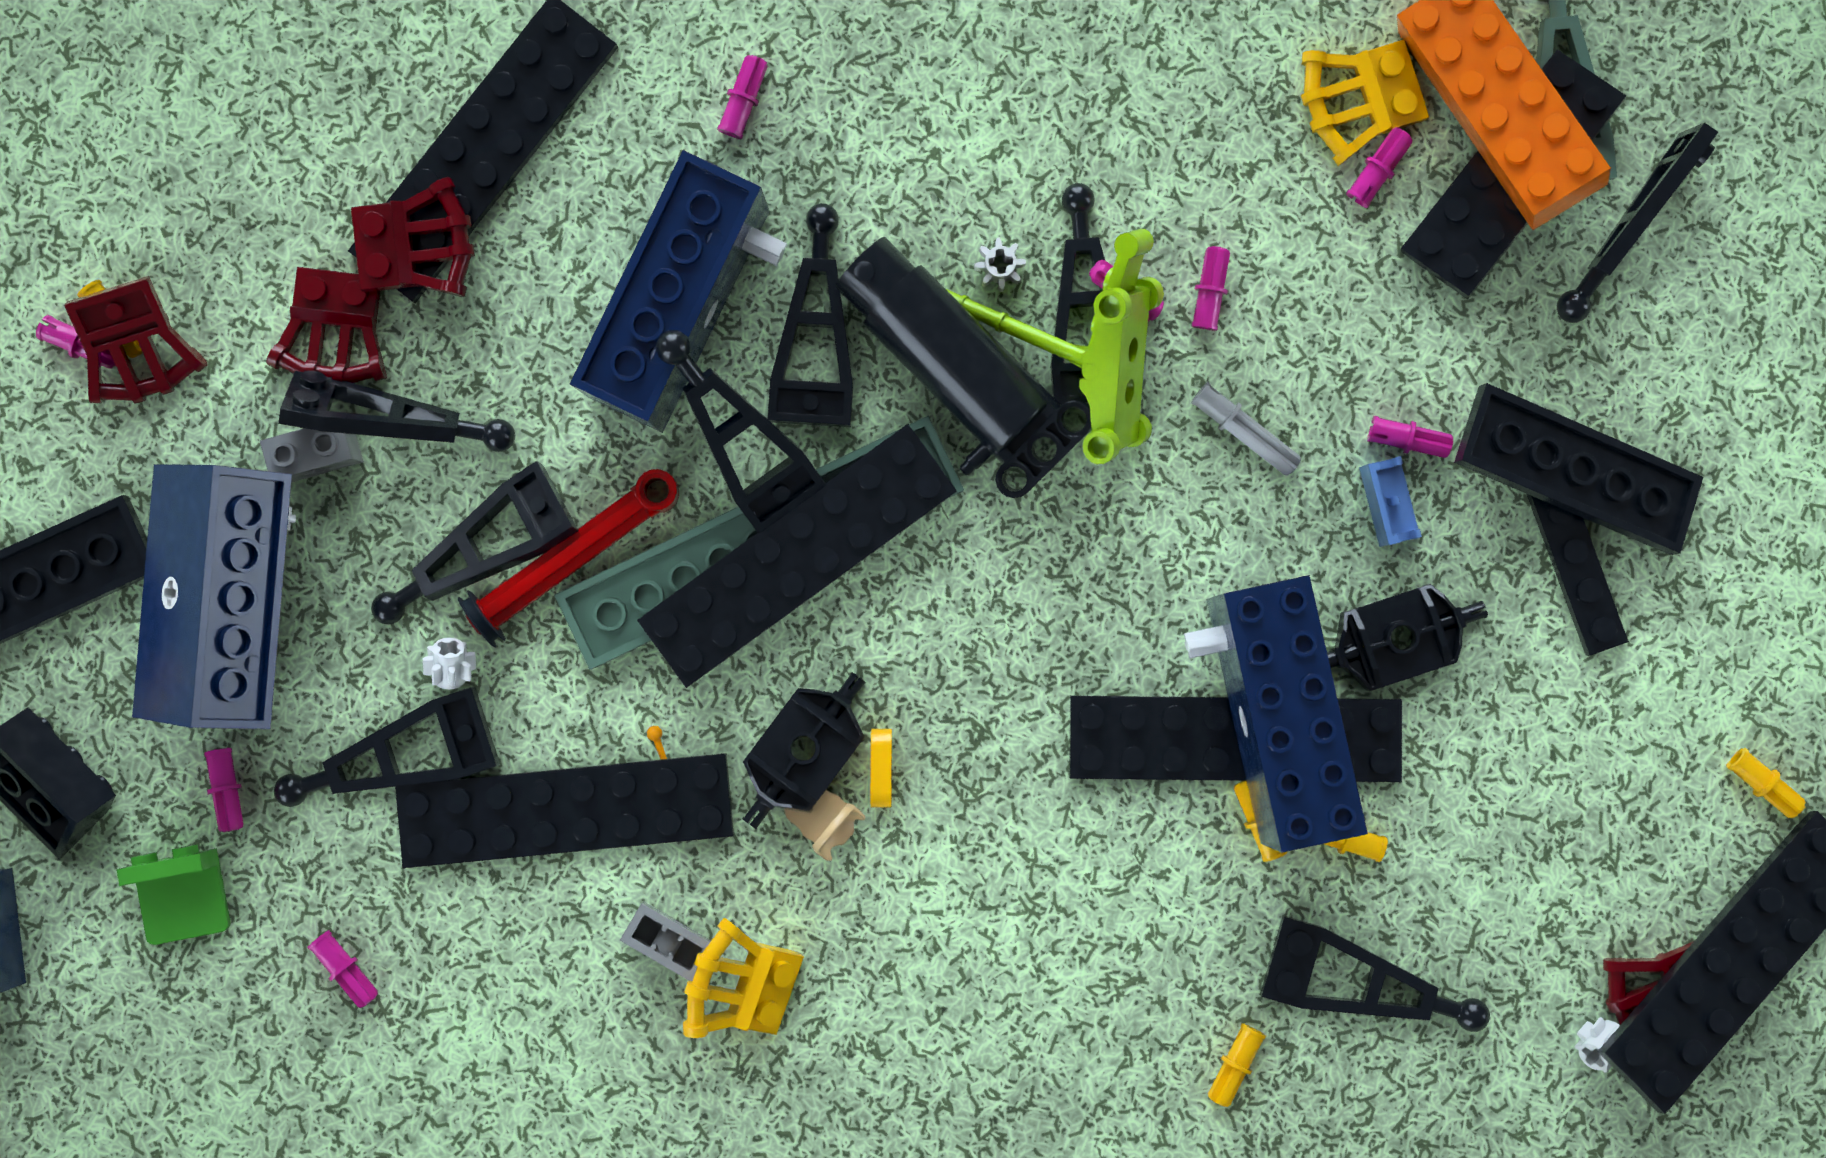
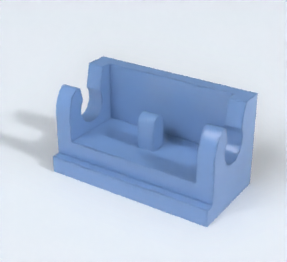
(1389, 501)

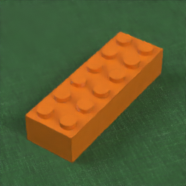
(1505, 105)

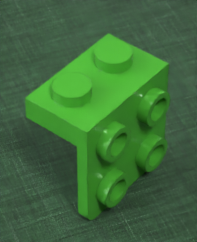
(179, 893)

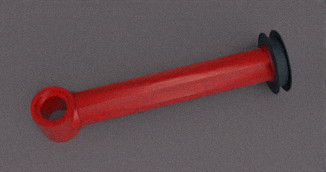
(567, 557)

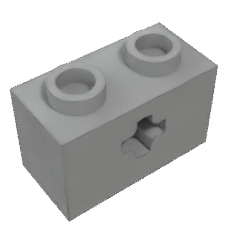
(310, 452)
(665, 940)

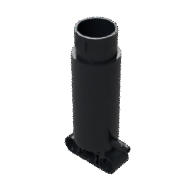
(960, 364)

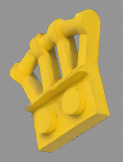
(1387, 87)
(759, 994)

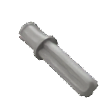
(1246, 429)

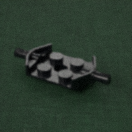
(1365, 634)
(797, 783)

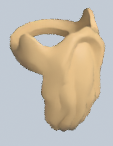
(828, 823)

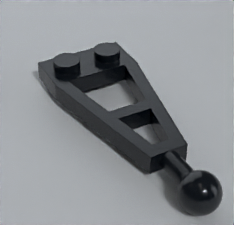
(1688, 150)
(1078, 202)
(312, 395)
(807, 400)
(775, 491)
(540, 511)
(463, 731)
(1293, 965)

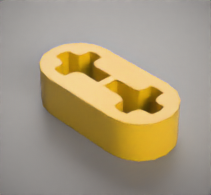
(881, 768)

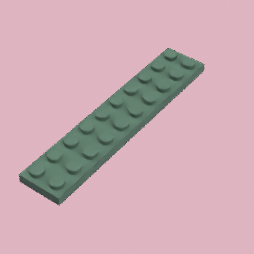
(607, 605)

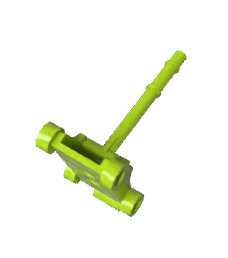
(1115, 353)

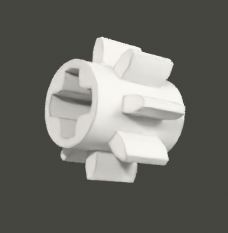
(1008, 256)
(449, 663)
(1592, 1040)

